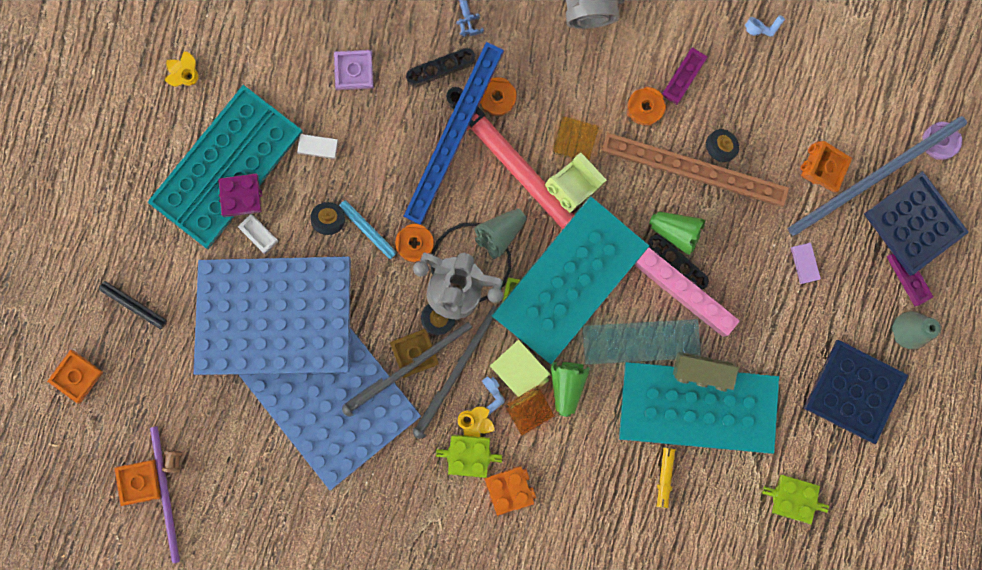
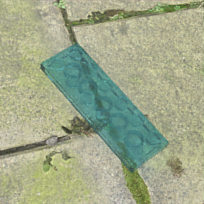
(640, 341)

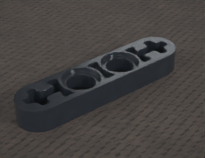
(441, 69)
(679, 260)

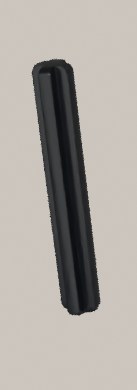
(133, 305)

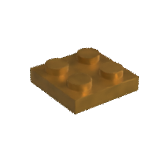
(413, 346)

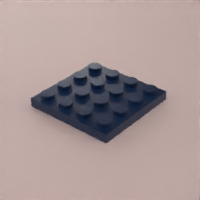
(916, 223)
(856, 392)

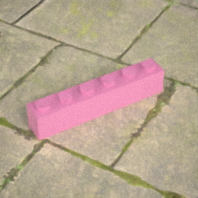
(686, 293)

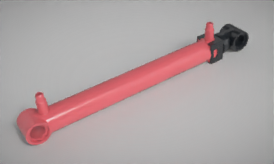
(513, 162)

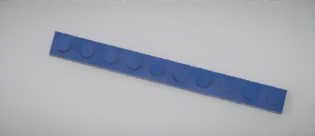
(454, 133)

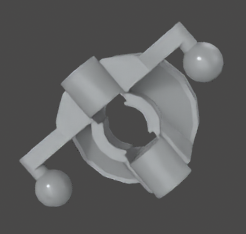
(592, 13)
(460, 270)

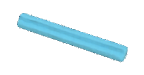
(367, 229)

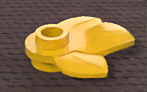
(181, 69)
(478, 424)

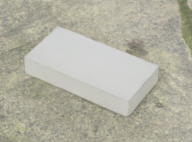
(317, 146)
(258, 233)

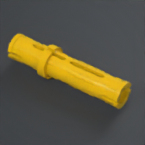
(665, 478)

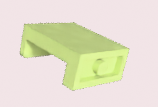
(575, 183)
(520, 369)

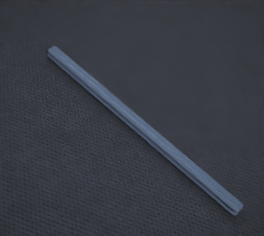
(877, 176)

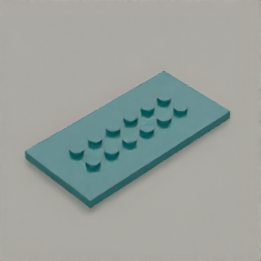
(240, 141)
(570, 280)
(679, 413)

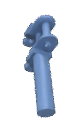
(468, 17)

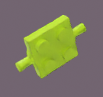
(468, 456)
(795, 499)

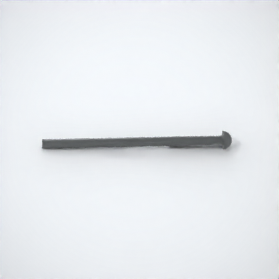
(380, 385)
(419, 431)

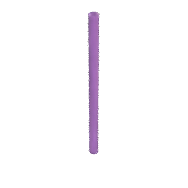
(165, 495)

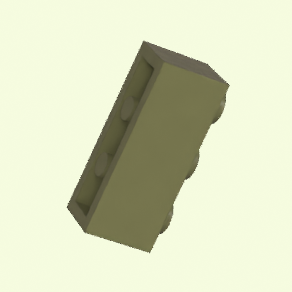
(705, 371)

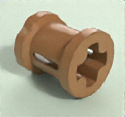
(172, 461)

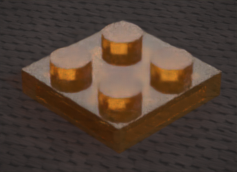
(529, 410)

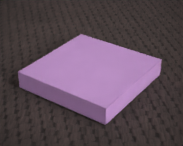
(353, 70)

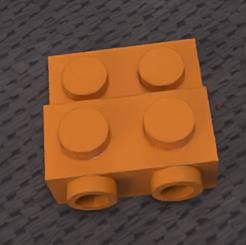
(825, 166)
(510, 490)

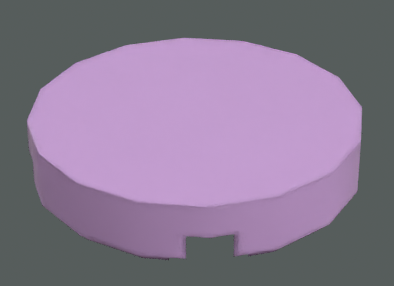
(946, 148)

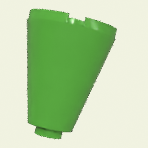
(678, 229)
(568, 386)

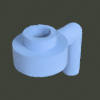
(756, 27)
(492, 385)

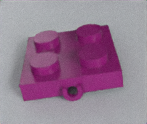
(240, 195)

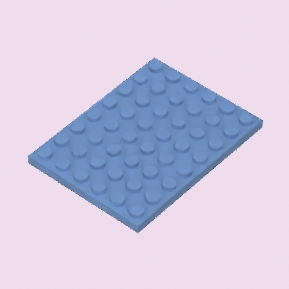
(273, 316)
(312, 415)

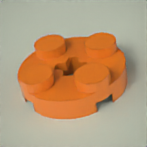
(505, 104)
(656, 104)
(408, 234)

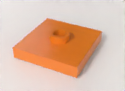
(75, 376)
(137, 482)

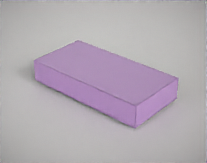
(805, 263)

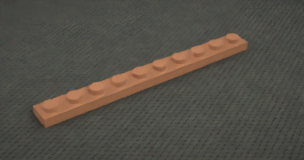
(695, 169)

